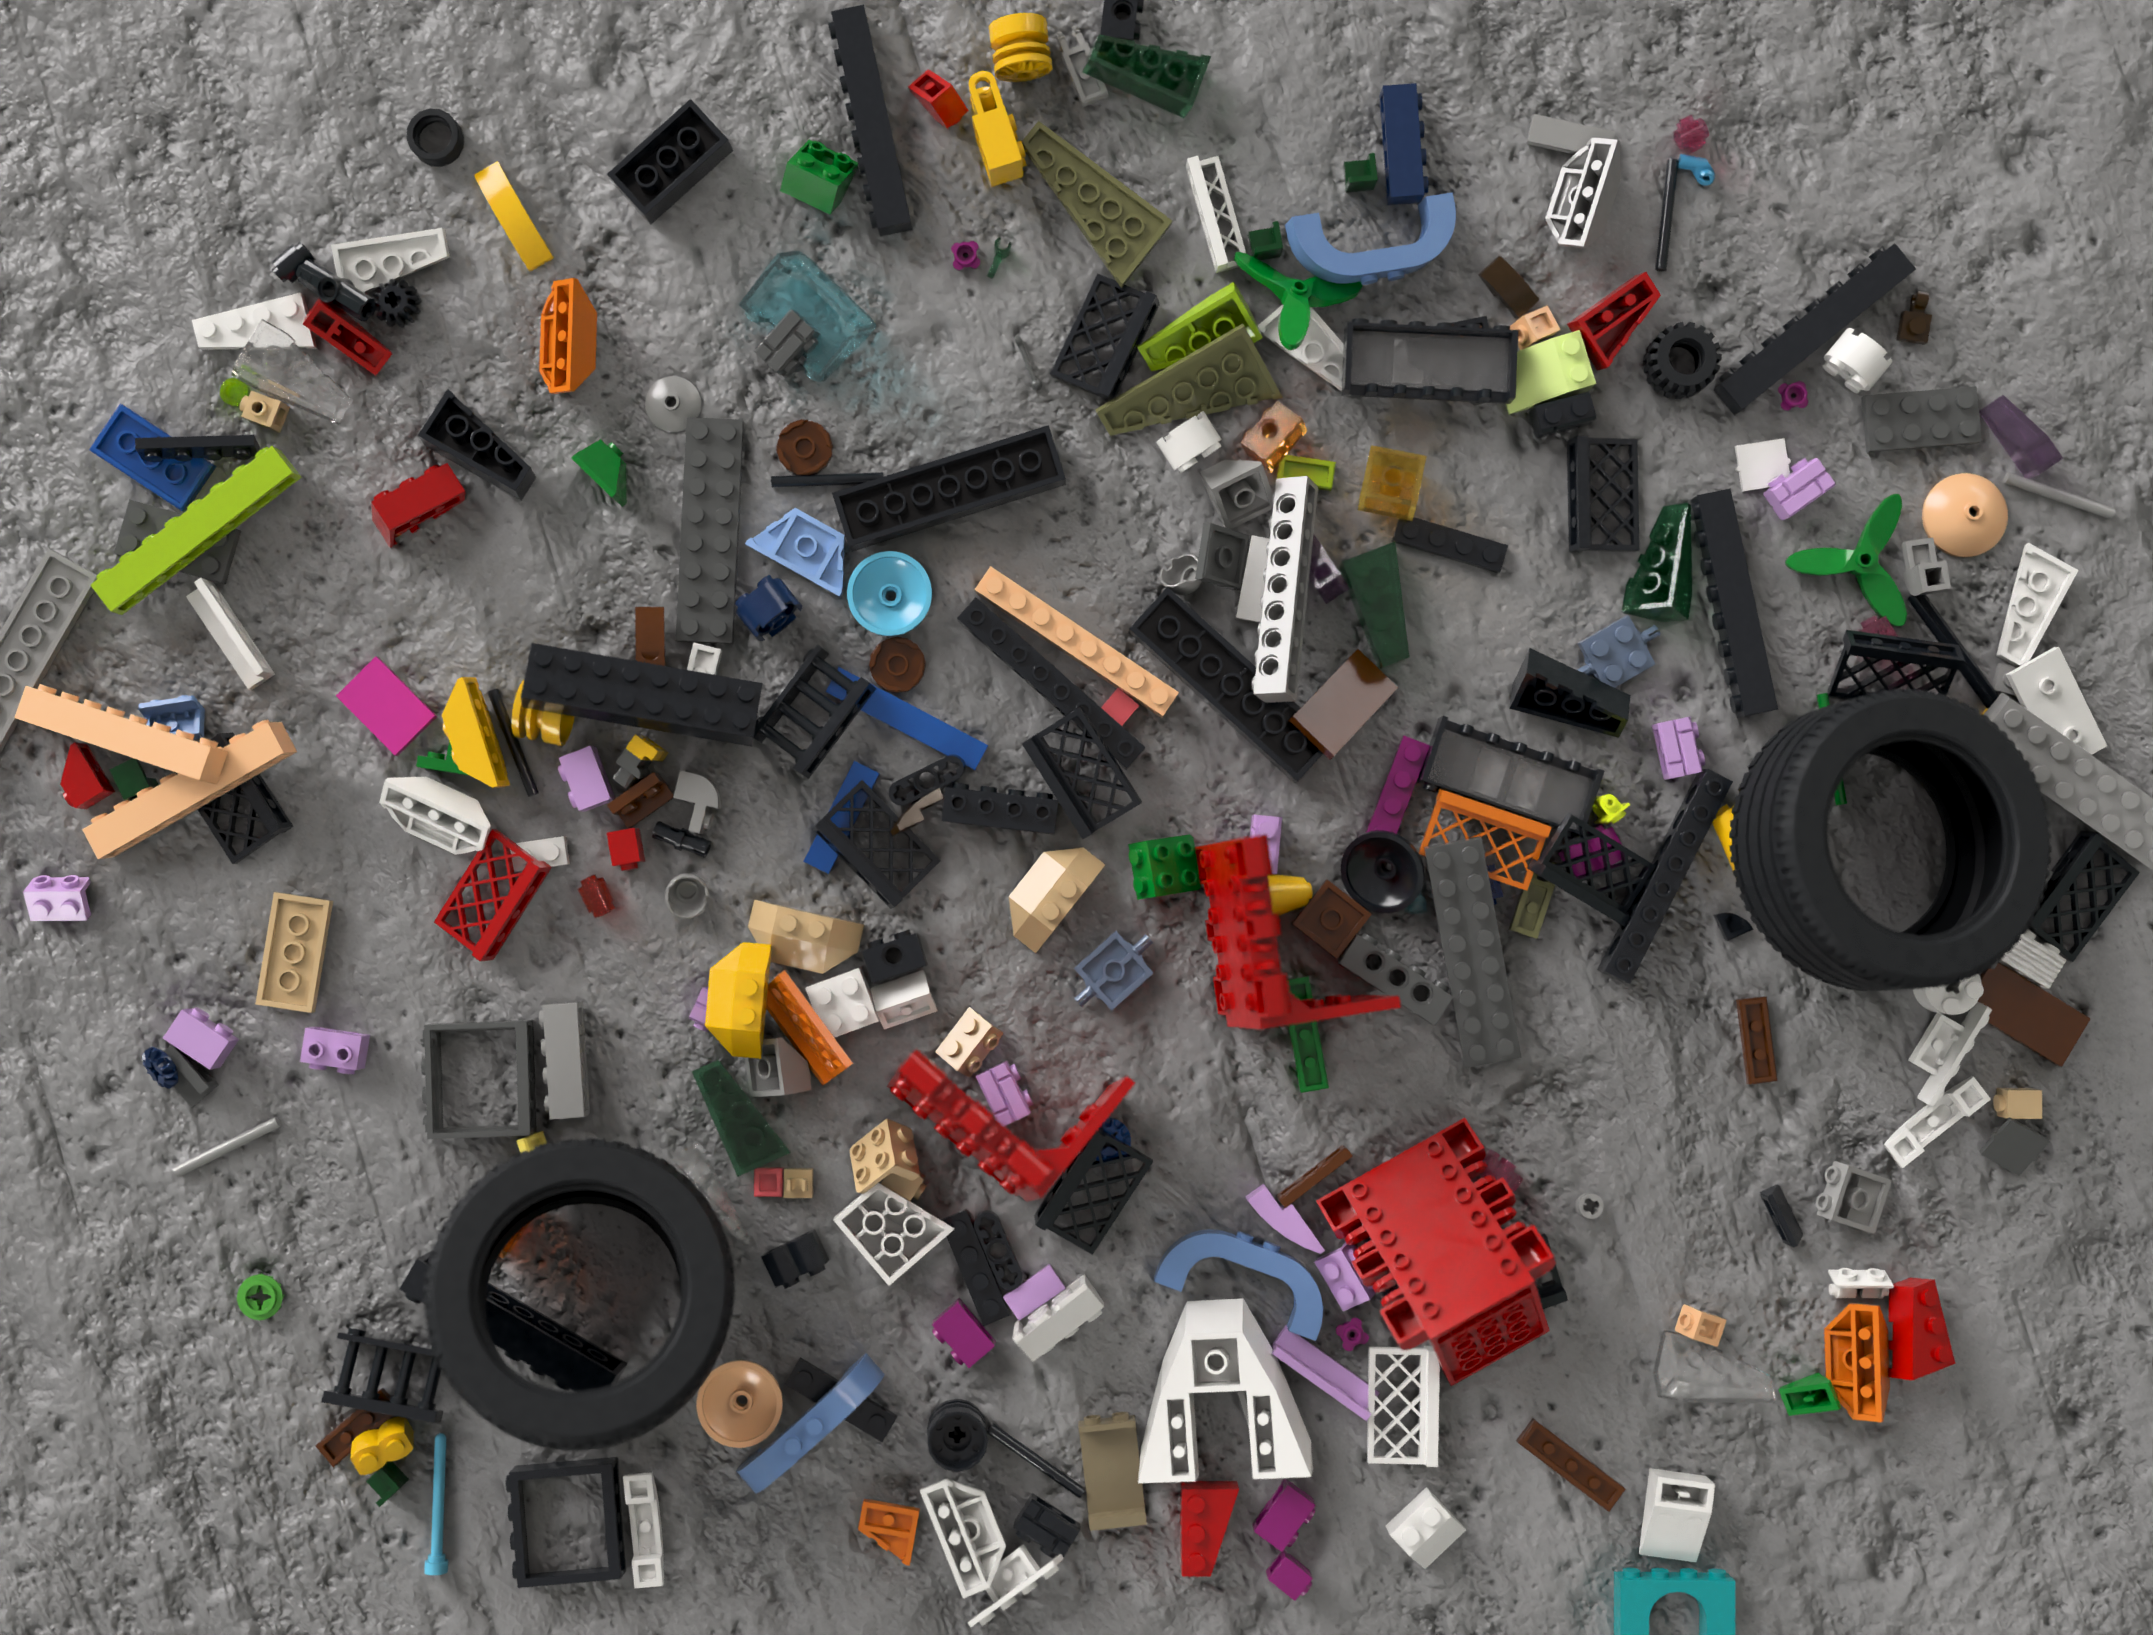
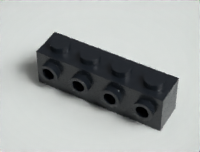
(1000, 810)

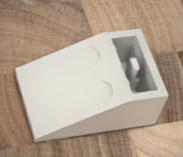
(1676, 1514)

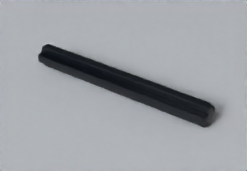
(1945, 635)

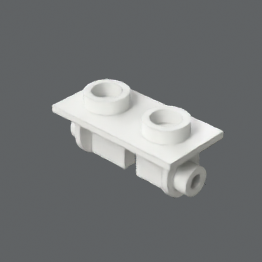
(1872, 1282)

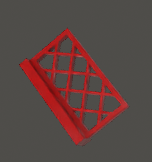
(506, 913)

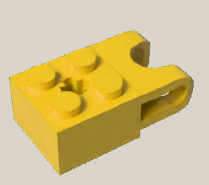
(995, 132)

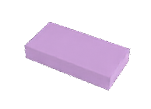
(1034, 1292)

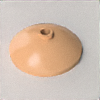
(1948, 516)
(738, 1423)

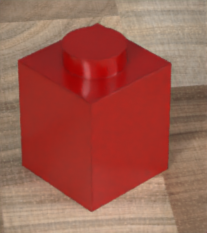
(626, 848)

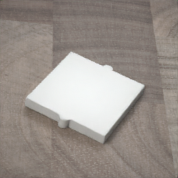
(1761, 463)

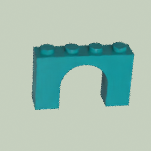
(1638, 1592)

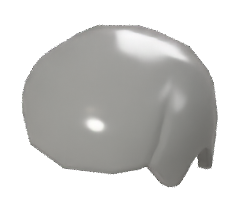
(1181, 575)
(686, 896)

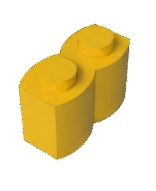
(382, 1445)

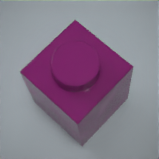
(1289, 1575)

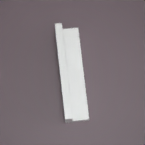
(1207, 212)
(229, 634)

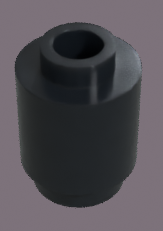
(289, 260)

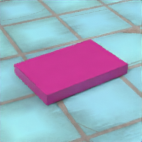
(386, 706)

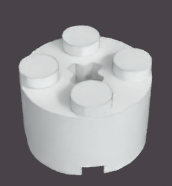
(1856, 360)
(1189, 441)
(1956, 1000)

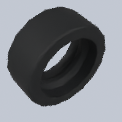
(421, 121)

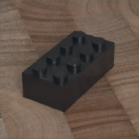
(670, 161)

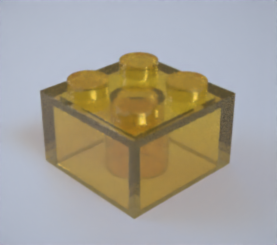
(1391, 483)

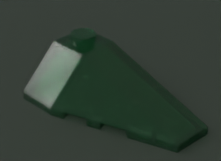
(1664, 574)

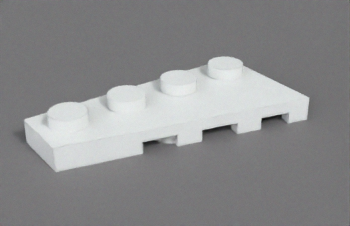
(388, 257)
(235, 327)
(1319, 351)
(2034, 601)

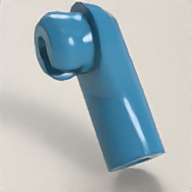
(1700, 168)

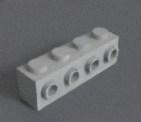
(565, 1060)

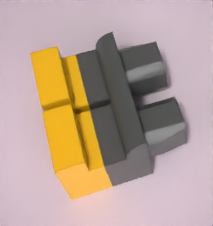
(636, 760)

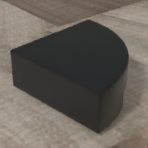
(1732, 925)

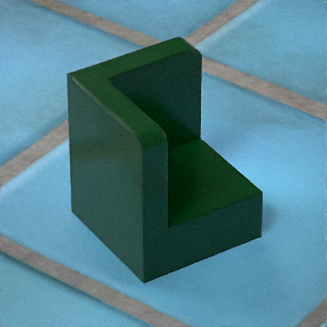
(1360, 174)
(1266, 242)
(131, 778)
(387, 1481)

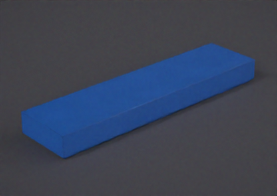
(820, 854)

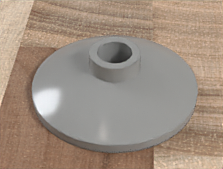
(672, 418)

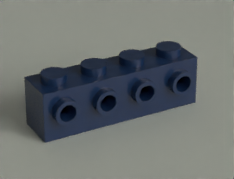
(1402, 144)

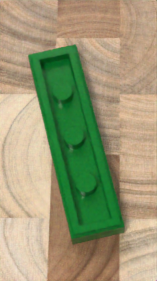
(1307, 1044)

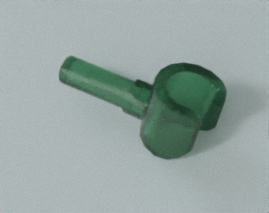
(999, 255)

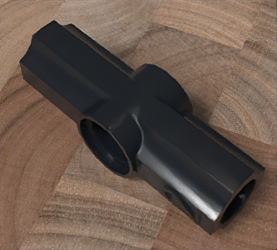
(336, 290)

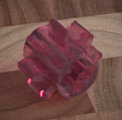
(1690, 134)

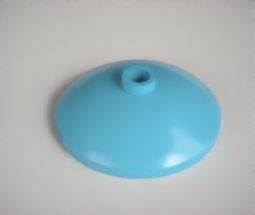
(887, 573)

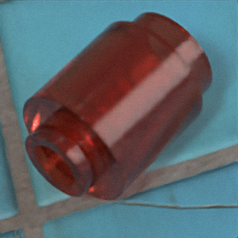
(596, 896)

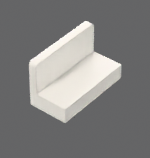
(903, 999)

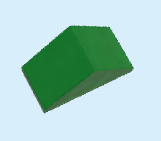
(1809, 1395)

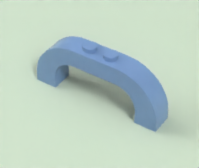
(1326, 262)
(1241, 1249)
(842, 1399)

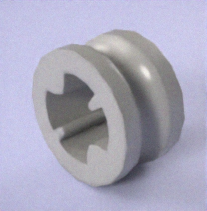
(1587, 1214)

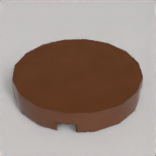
(804, 447)
(897, 664)

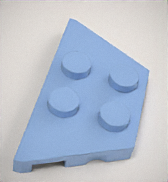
(805, 548)

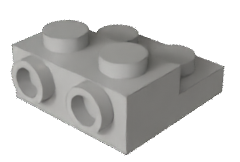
(1853, 1197)

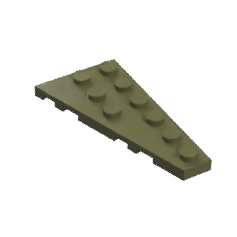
(1107, 212)
(1208, 380)

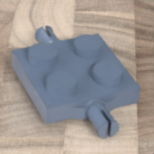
(1617, 652)
(1113, 970)

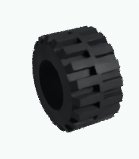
(1695, 342)

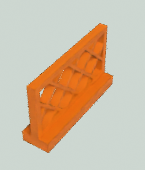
(1493, 816)
(805, 1029)

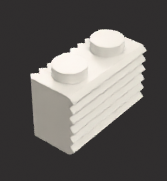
(2034, 961)

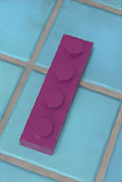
(1398, 785)

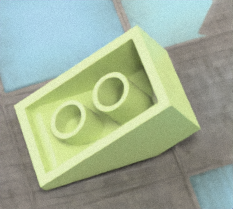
(1551, 372)

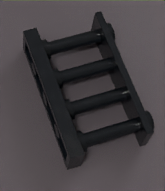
(840, 714)
(370, 1398)

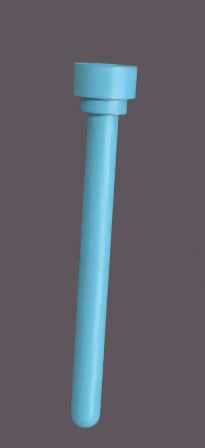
(436, 1560)

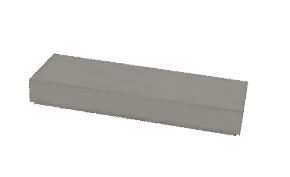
(1562, 134)

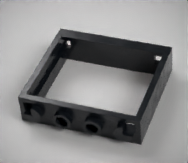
(612, 1513)

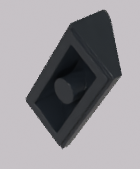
(1782, 1215)

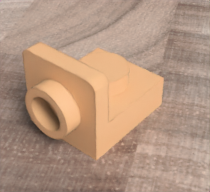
(1535, 327)
(1700, 1325)

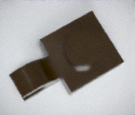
(1914, 324)

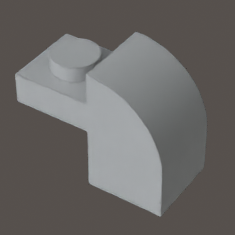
(1923, 571)
(703, 793)

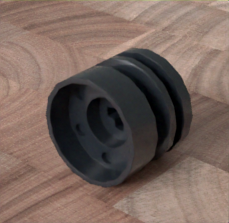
(959, 1451)

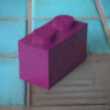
(963, 1333)
(1284, 1515)

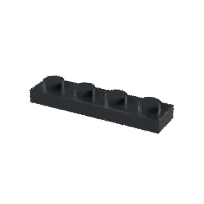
(207, 447)
(1450, 543)
(975, 1268)
(816, 1383)

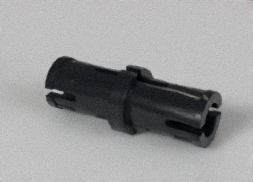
(681, 839)

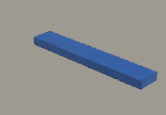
(917, 723)

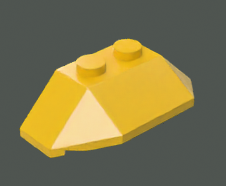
(473, 735)
(739, 999)

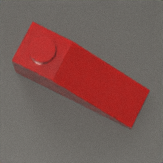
(347, 335)

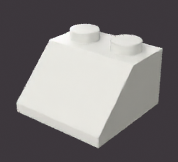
(1425, 1528)

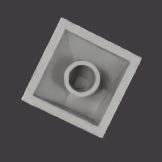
(1238, 490)
(778, 1072)

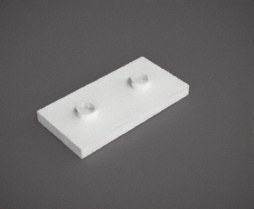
(2052, 694)

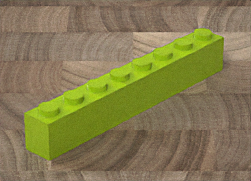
(195, 530)

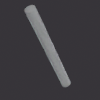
(2059, 495)
(226, 1147)

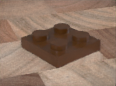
(1331, 919)

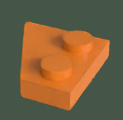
(890, 1526)

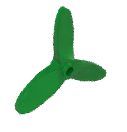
(1296, 296)
(1873, 580)

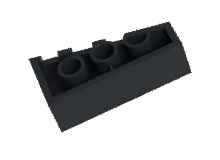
(471, 444)
(1568, 696)

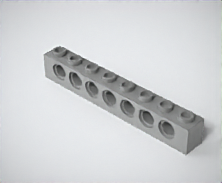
(1283, 684)

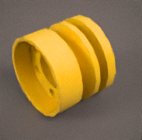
(1020, 47)
(529, 722)

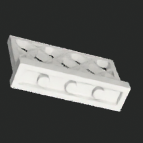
(1428, 1407)

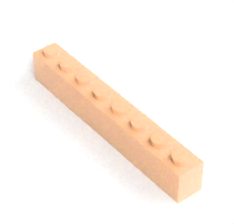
(1076, 642)
(122, 735)
(182, 795)

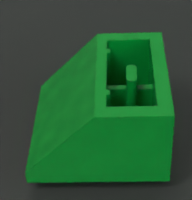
(818, 176)

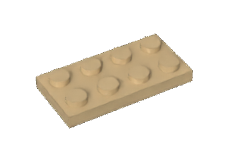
(294, 952)

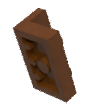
(641, 800)

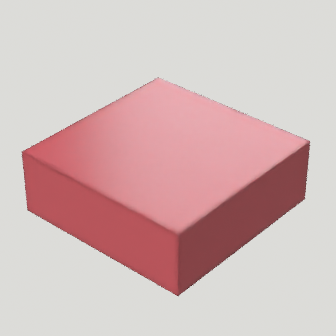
(1120, 706)
(769, 1182)

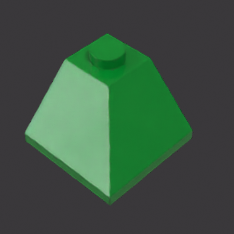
(606, 468)

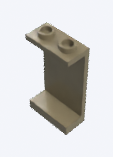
(1112, 1471)

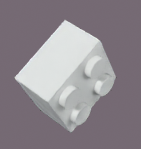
(843, 1002)

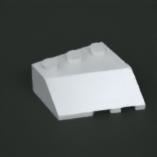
(890, 1230)
(1058, 1318)

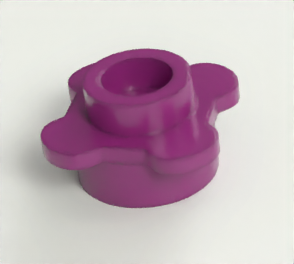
(960, 249)
(1800, 392)
(1352, 1326)

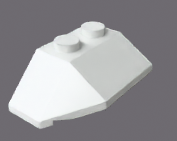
(436, 813)
(966, 1533)

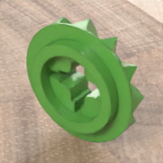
(250, 1306)

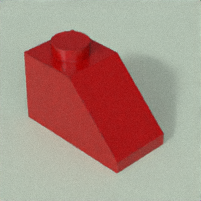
(938, 98)
(84, 778)

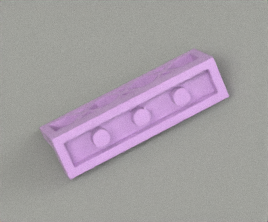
(1323, 1371)

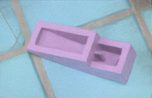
(1284, 1220)

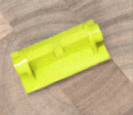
(1608, 809)

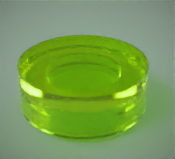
(233, 391)

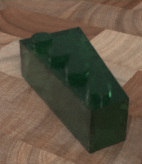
(1148, 72)
(1379, 602)
(739, 1122)

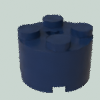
(768, 608)

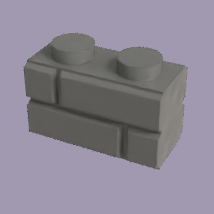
(788, 343)

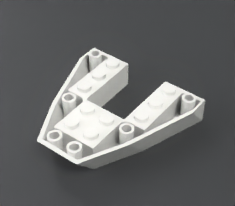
(1222, 1351)

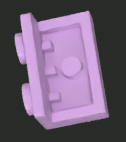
(57, 898)
(1343, 1278)

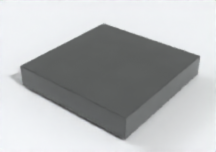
(1222, 556)

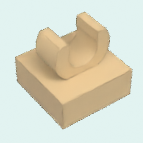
(798, 1182)

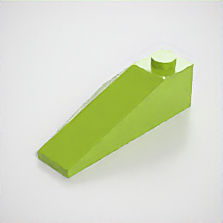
(1199, 327)

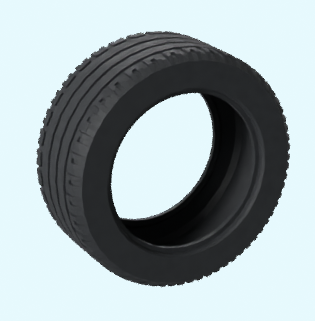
(1989, 821)
(513, 1197)

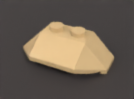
(1050, 893)
(804, 937)

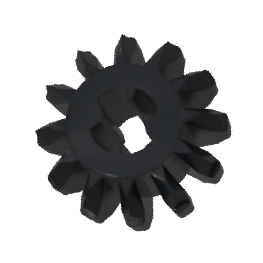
(406, 308)

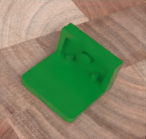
(1164, 866)

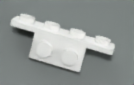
(1944, 1048)
(1014, 1574)

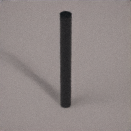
(1666, 214)
(824, 479)
(513, 742)
(1036, 1460)

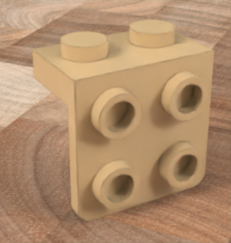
(881, 1152)

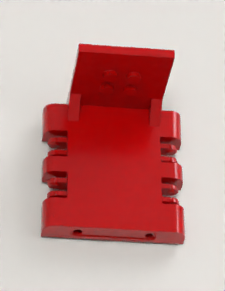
(1245, 935)
(979, 1134)
(1444, 1248)

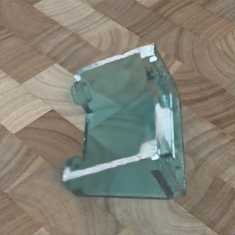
(801, 285)

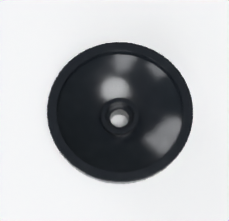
(1371, 882)

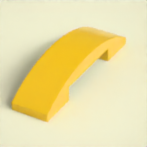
(513, 216)

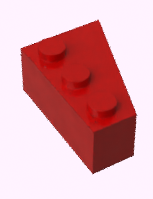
(1614, 318)
(416, 501)
(1919, 1330)
(1203, 1523)

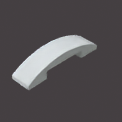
(1930, 1121)
(645, 1529)

